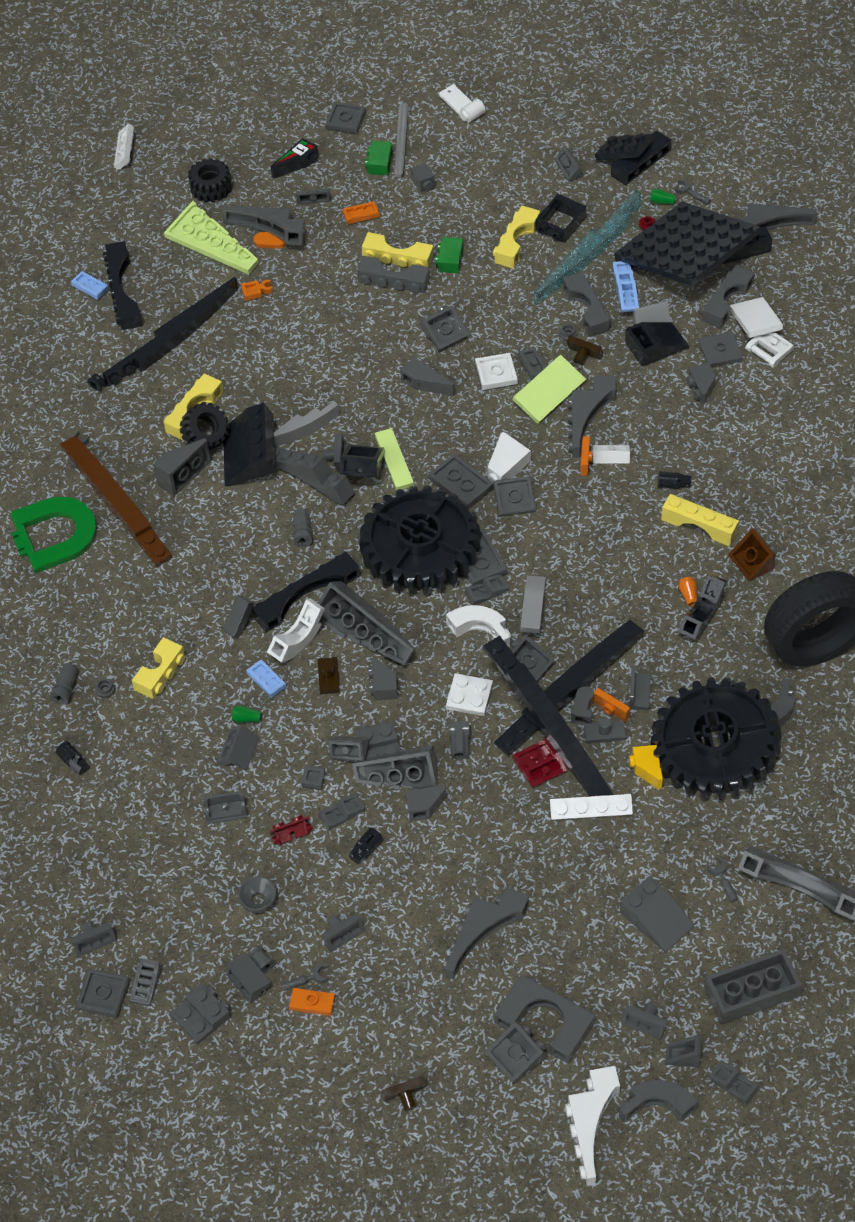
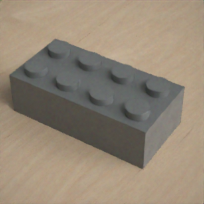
(752, 986)

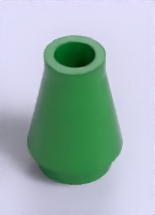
(661, 197)
(243, 714)

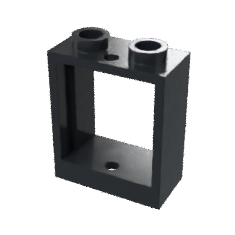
(561, 204)
(367, 458)

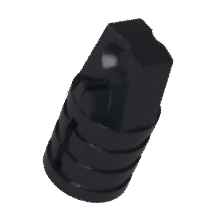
(673, 480)
(72, 757)
(362, 849)

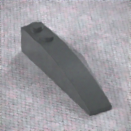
(359, 621)

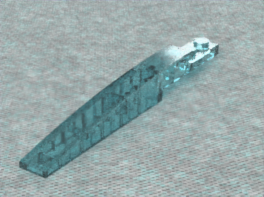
(589, 248)

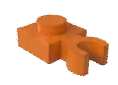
(254, 290)

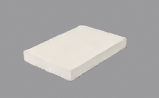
(756, 317)

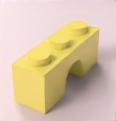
(152, 681)

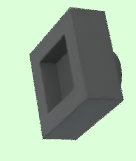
(313, 777)

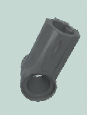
(459, 739)

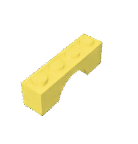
(508, 251)
(418, 254)
(204, 390)
(717, 525)

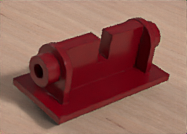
(298, 826)

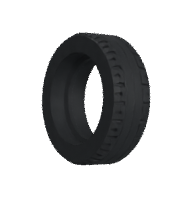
(803, 603)

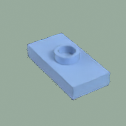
(89, 285)
(266, 678)

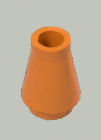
(688, 589)

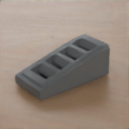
(155, 972)

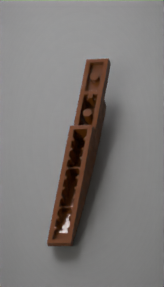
(116, 500)

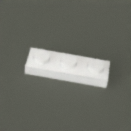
(124, 147)

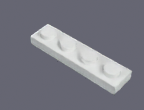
(591, 807)

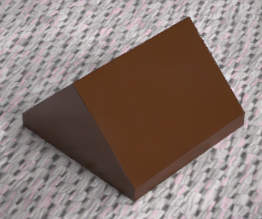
(753, 556)

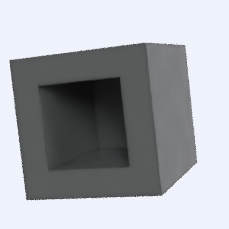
(423, 177)

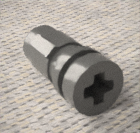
(302, 528)
(62, 689)

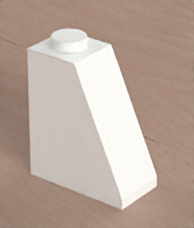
(507, 458)

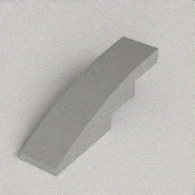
(300, 427)
(533, 604)

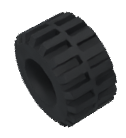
(210, 180)
(212, 416)

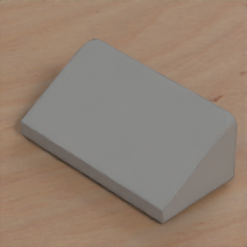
(652, 313)

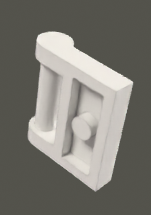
(772, 343)

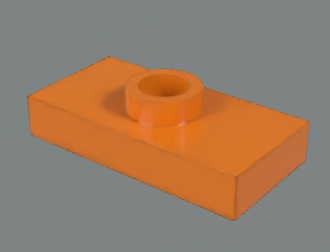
(360, 212)
(586, 455)
(611, 705)
(312, 1001)

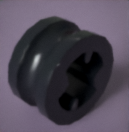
(96, 382)

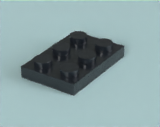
(624, 146)

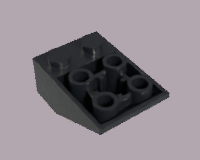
(654, 341)

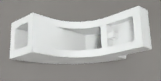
(478, 617)
(299, 635)

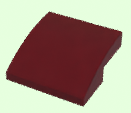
(539, 763)

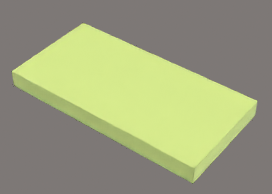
(548, 389)

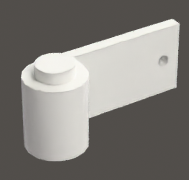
(461, 104)

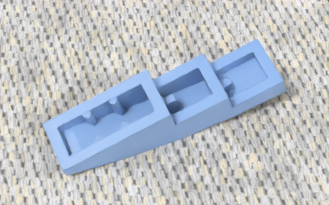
(625, 286)

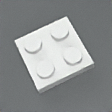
(496, 371)
(469, 694)

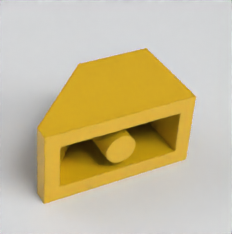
(646, 765)

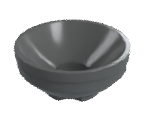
(255, 886)

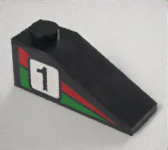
(295, 159)

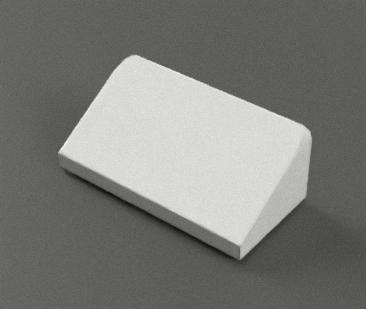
(611, 454)

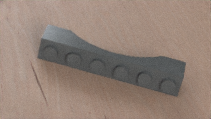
(772, 868)

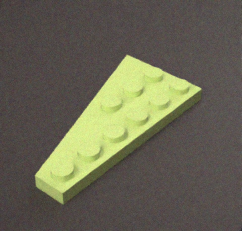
(209, 238)

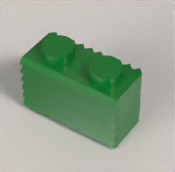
(379, 158)
(450, 255)

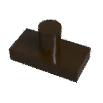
(583, 349)
(328, 675)
(404, 1091)

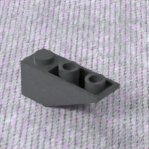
(424, 378)

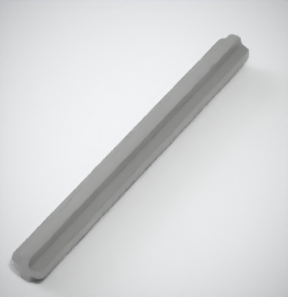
(401, 140)

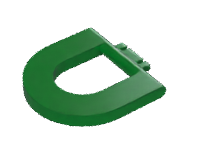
(64, 551)

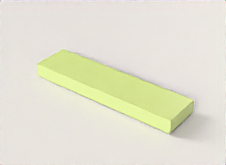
(394, 459)

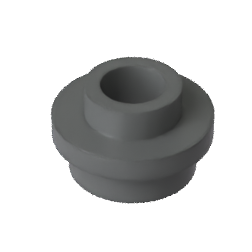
(567, 328)
(102, 684)

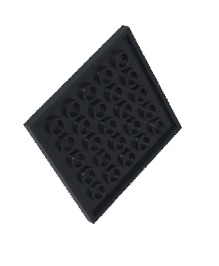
(687, 243)

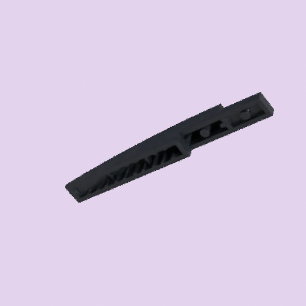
(171, 333)
(564, 689)
(547, 718)

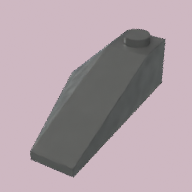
(404, 768)

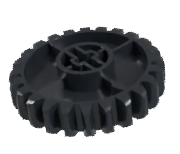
(420, 539)
(720, 768)

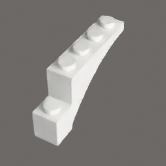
(586, 1113)

